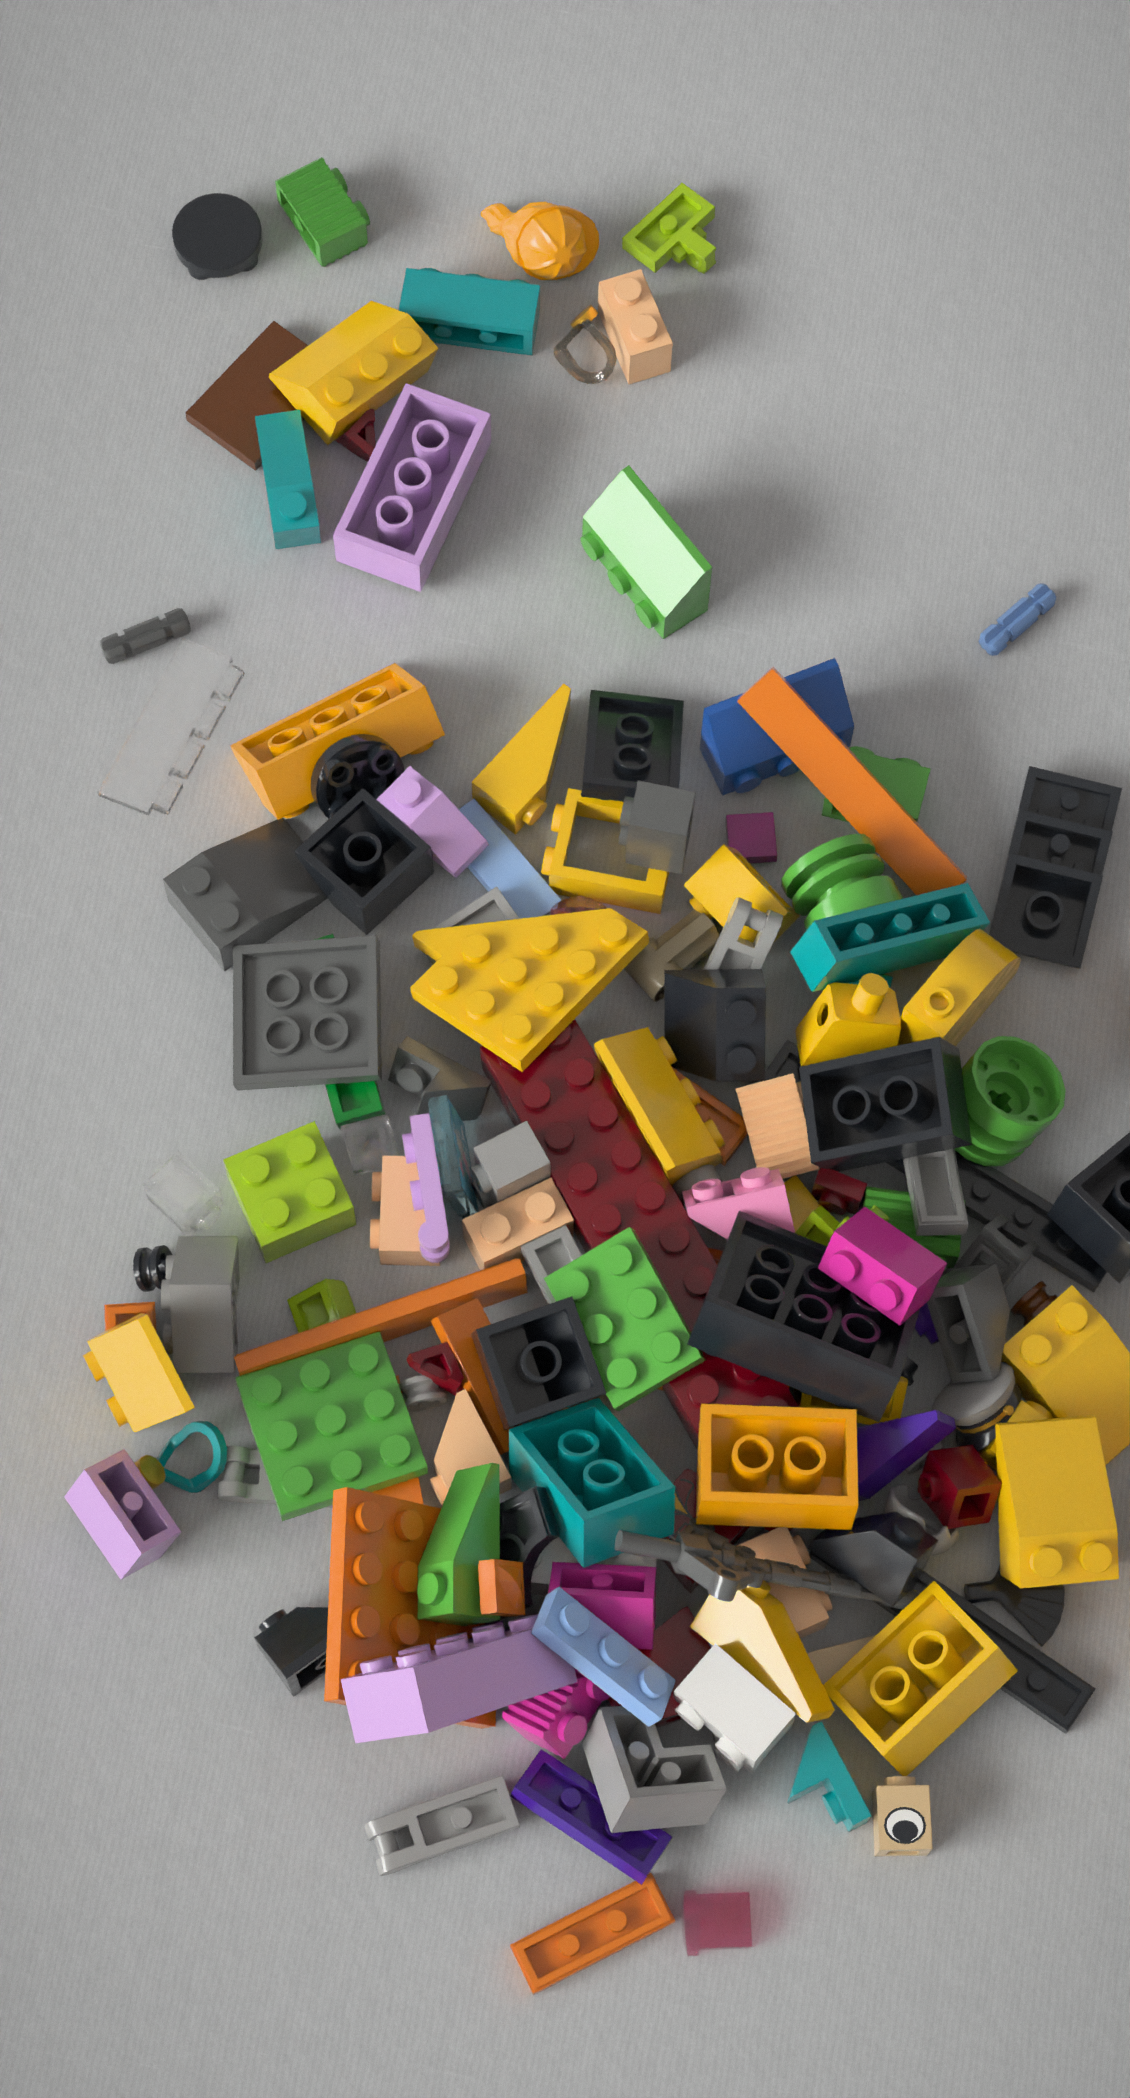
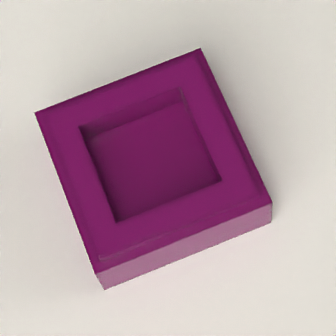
(753, 836)

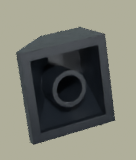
(295, 1645)

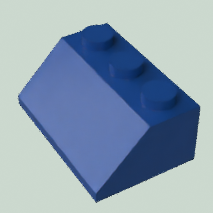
(744, 754)

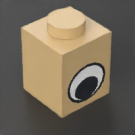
(901, 1818)

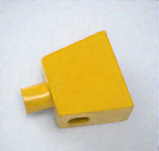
(849, 1021)

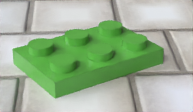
(627, 1318)

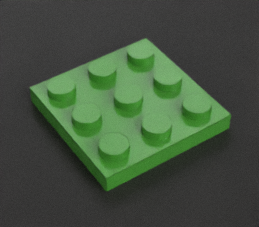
(331, 1425)

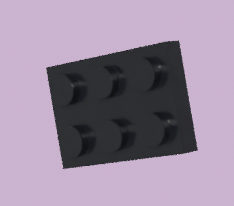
(630, 742)

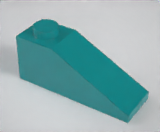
(288, 479)

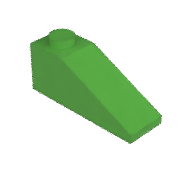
(460, 1539)

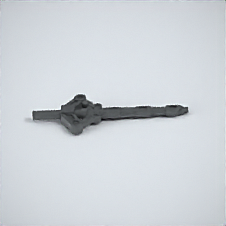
(730, 1568)

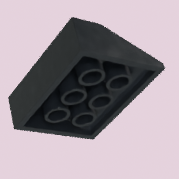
(798, 1324)

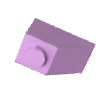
(435, 820)

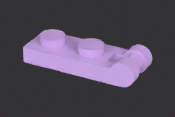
(427, 1190)

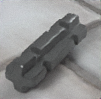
(145, 635)

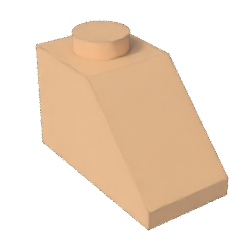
(463, 1446)

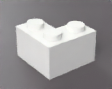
(735, 1707)

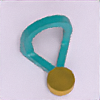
(156, 1474)

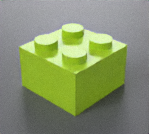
(290, 1192)

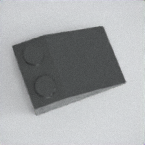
(244, 890)

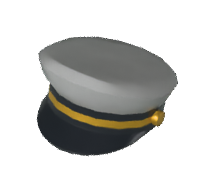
(980, 1406)

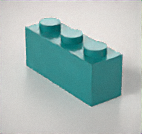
(473, 310)

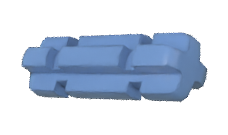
(1017, 619)

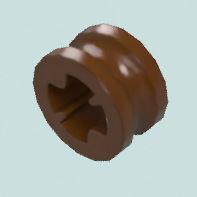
(1033, 1302)

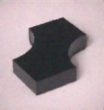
(525, 1531)

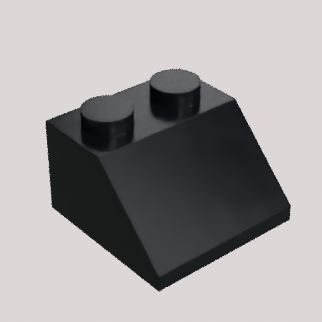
(366, 861)
(716, 1022)
(538, 1363)

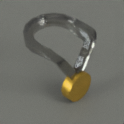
(565, 358)

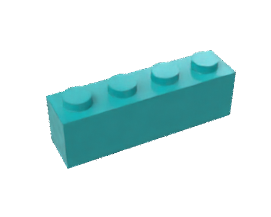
(887, 936)

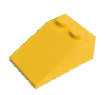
(1075, 1367)
(138, 1373)
(1054, 1503)

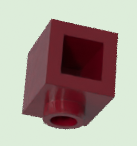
(959, 1486)

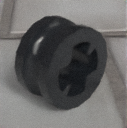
(150, 1267)

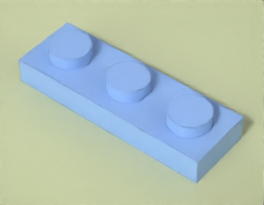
(603, 1656)

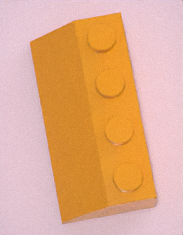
(285, 753)

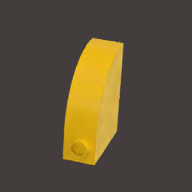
(959, 990)

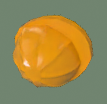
(545, 238)

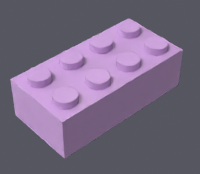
(412, 487)
(453, 1681)

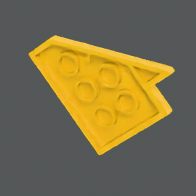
(523, 977)

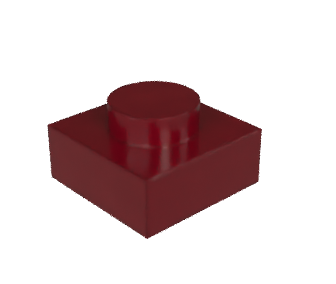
(838, 1192)

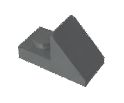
(435, 1075)

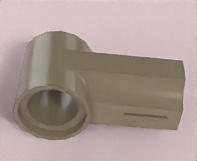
(674, 950)

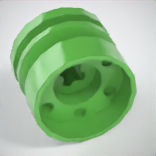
(838, 879)
(1010, 1099)

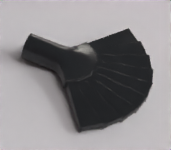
(1034, 1607)

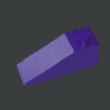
(894, 1445)

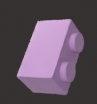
(122, 1514)

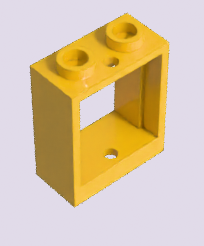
(601, 887)

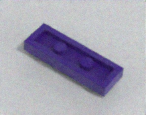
(576, 1809)

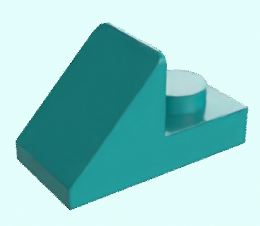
(821, 1767)

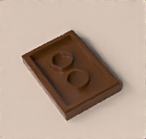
(245, 391)

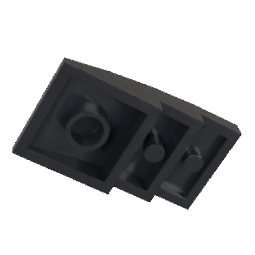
(1054, 866)

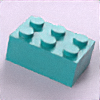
(593, 1479)

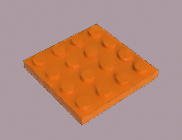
(375, 1584)

